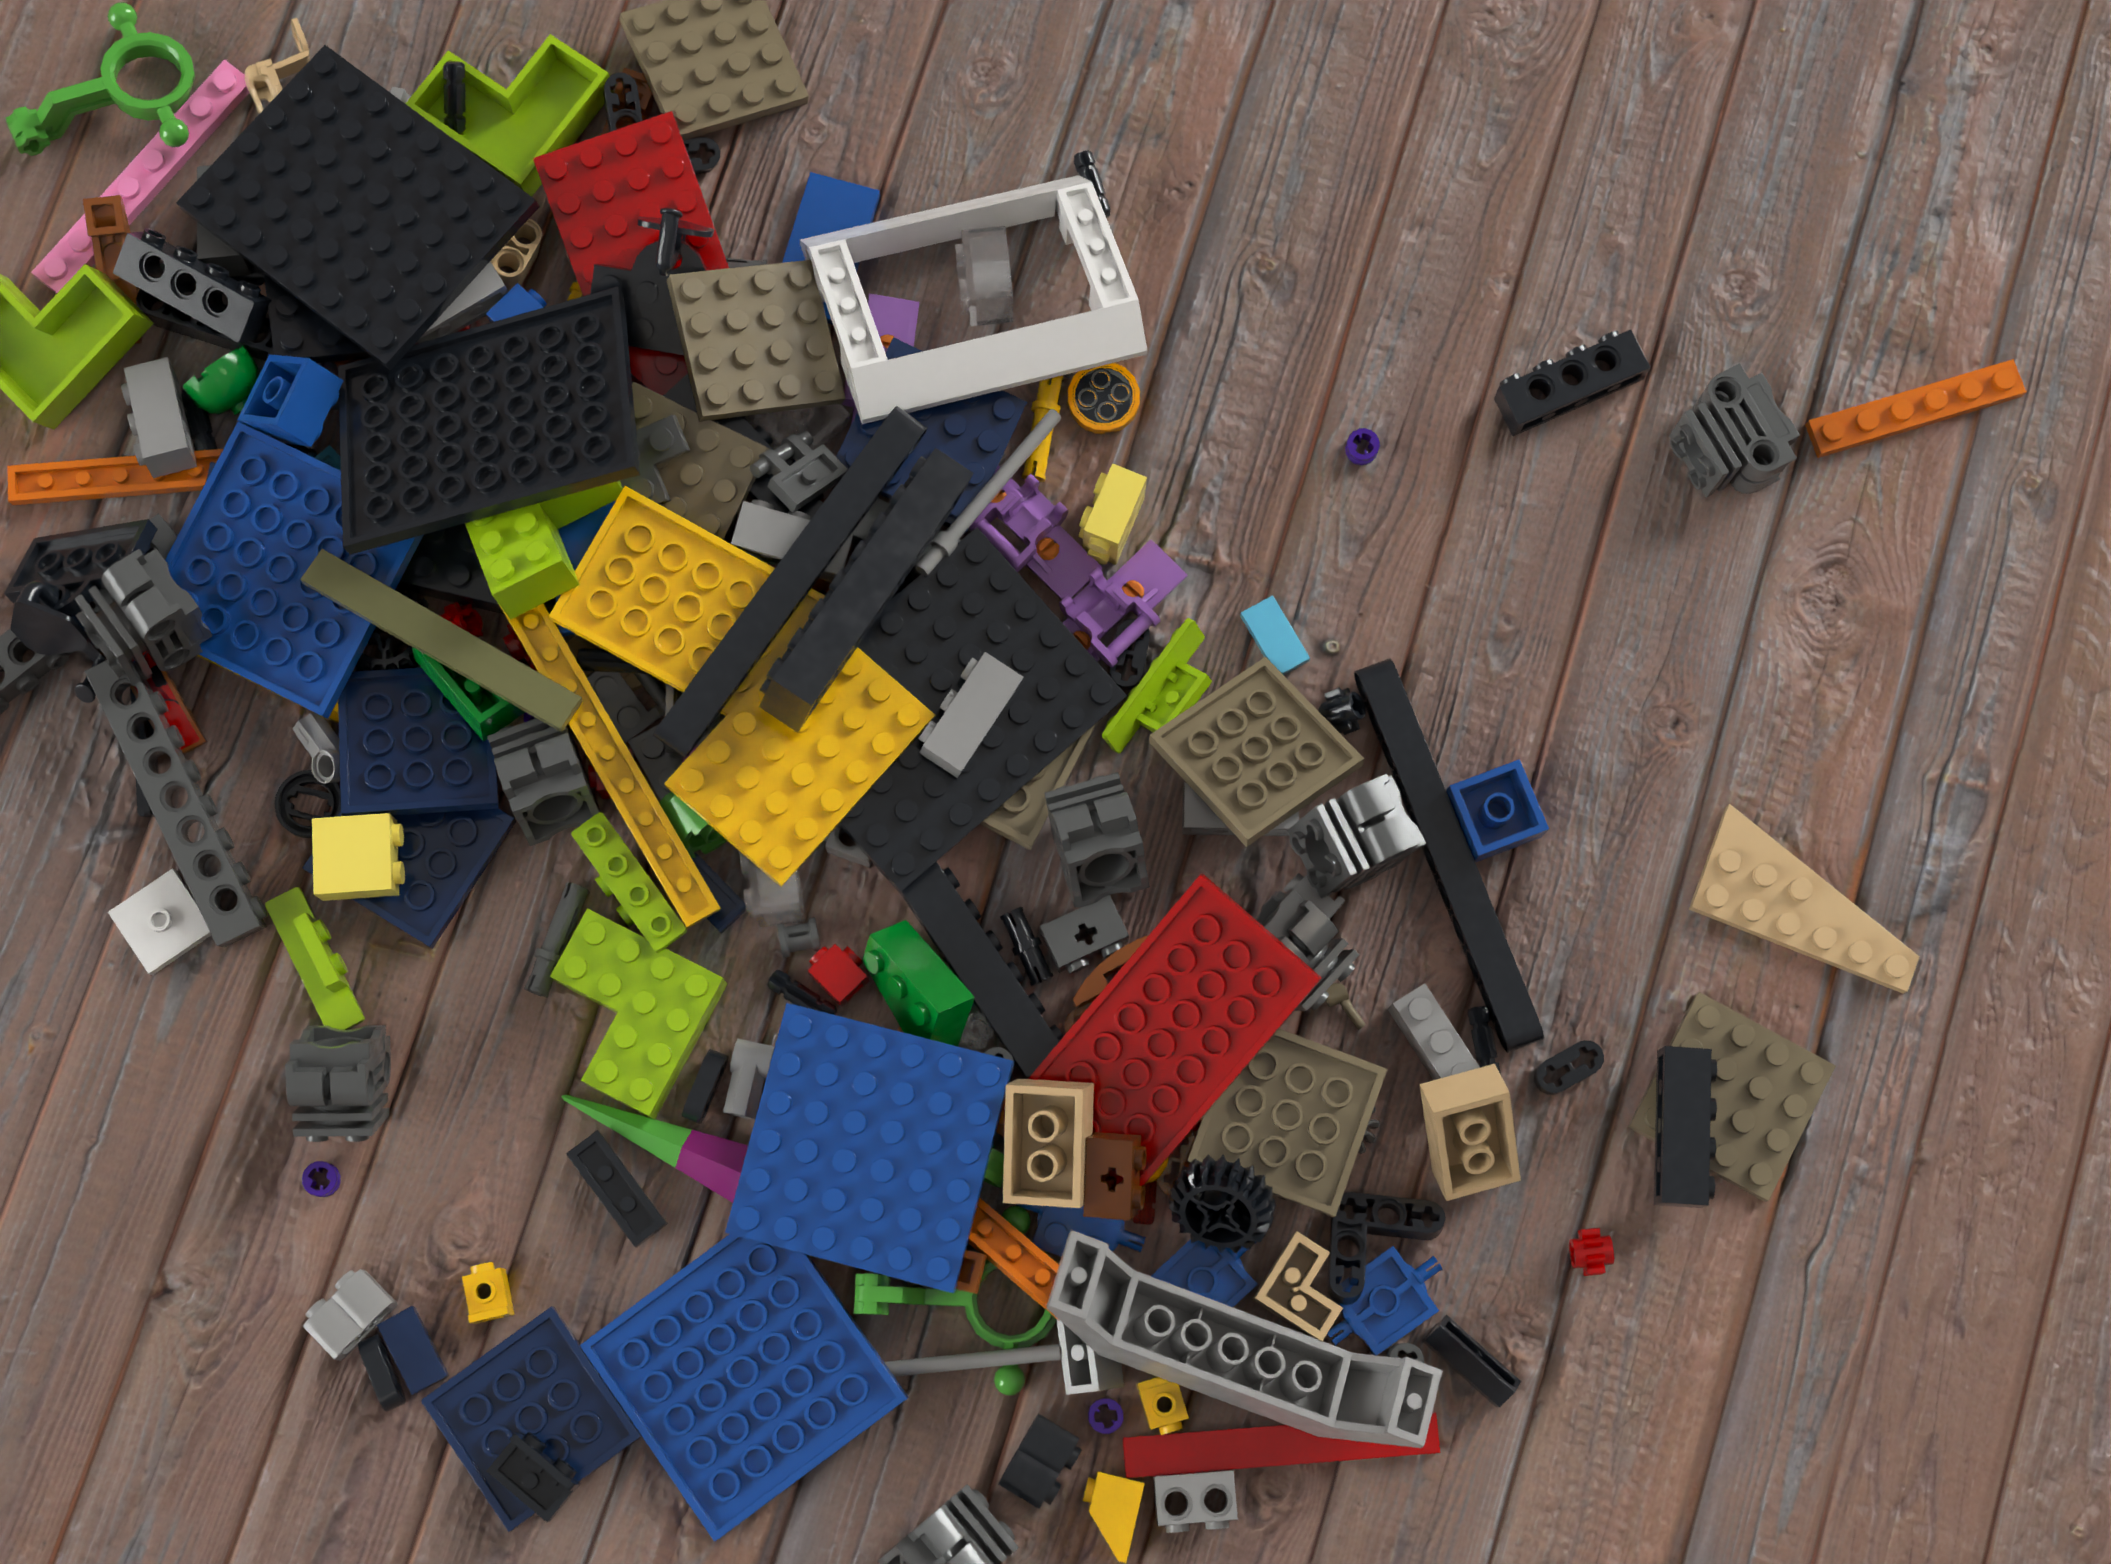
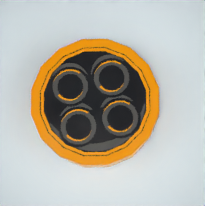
(1104, 398)

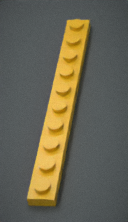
(618, 769)

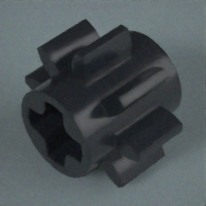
(1343, 710)

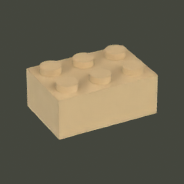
(1470, 1132)
(1046, 1142)

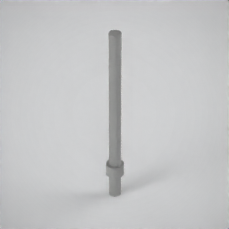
(946, 541)
(974, 1360)

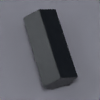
(1472, 1361)

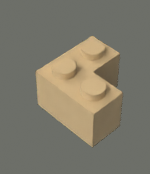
(1288, 1290)

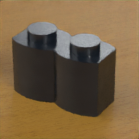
(1039, 1462)

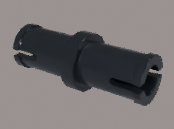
(1026, 946)

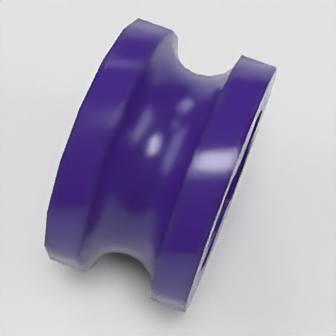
(1373, 446)
(310, 1183)
(1099, 1426)

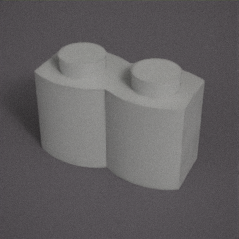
(349, 1313)

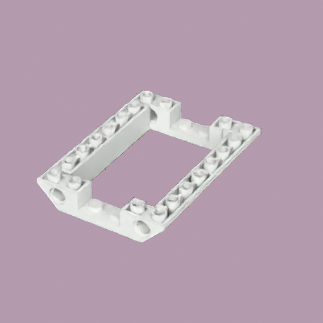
(993, 362)

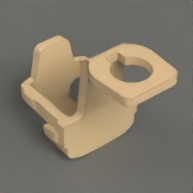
(264, 76)

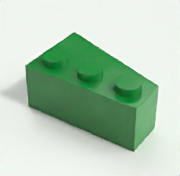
(477, 705)
(917, 984)

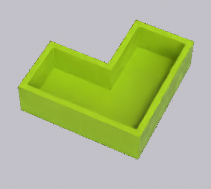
(535, 115)
(68, 346)
(525, 552)
(658, 1005)

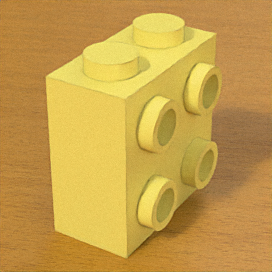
(1113, 515)
(357, 856)

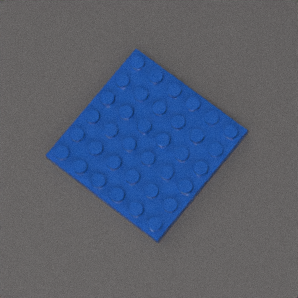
(243, 564)
(870, 1147)
(743, 1376)

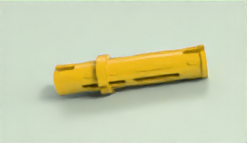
(1046, 399)

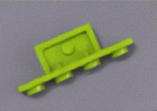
(1163, 692)
(629, 882)
(314, 960)

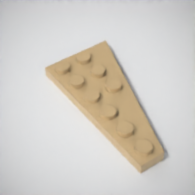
(1777, 897)

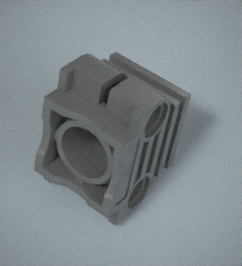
(1734, 435)
(145, 615)
(543, 779)
(1355, 836)
(1097, 839)
(1309, 937)
(339, 1082)
(956, 1534)

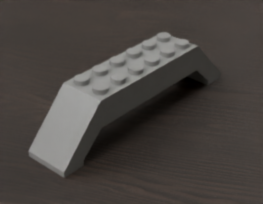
(1238, 1353)

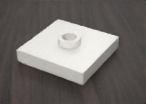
(161, 922)

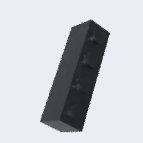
(1683, 1127)

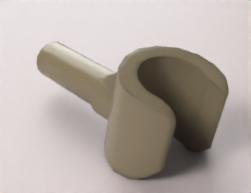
(1339, 994)

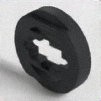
(294, 785)

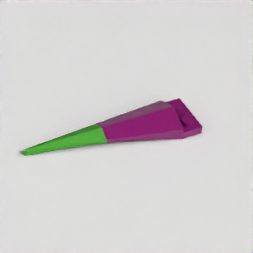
(699, 1155)

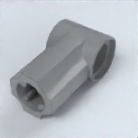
(322, 746)
(749, 1072)

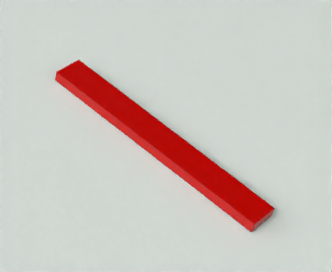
(1252, 1449)

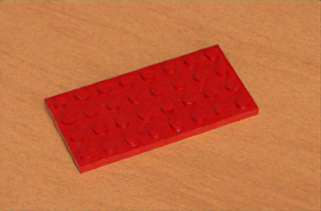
(601, 192)
(1180, 1021)

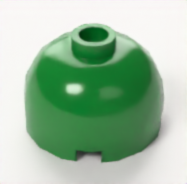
(224, 383)

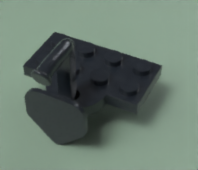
(645, 286)
(56, 573)

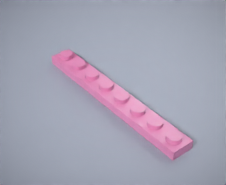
(150, 170)

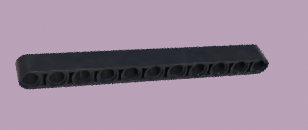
(790, 582)
(1449, 856)

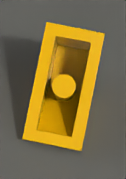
(1114, 1509)

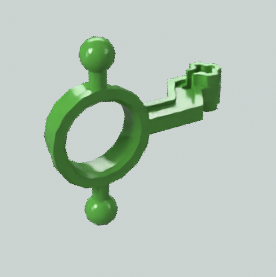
(36, 128)
(875, 1293)

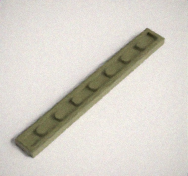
(442, 640)

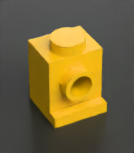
(497, 1304)
(1150, 1392)

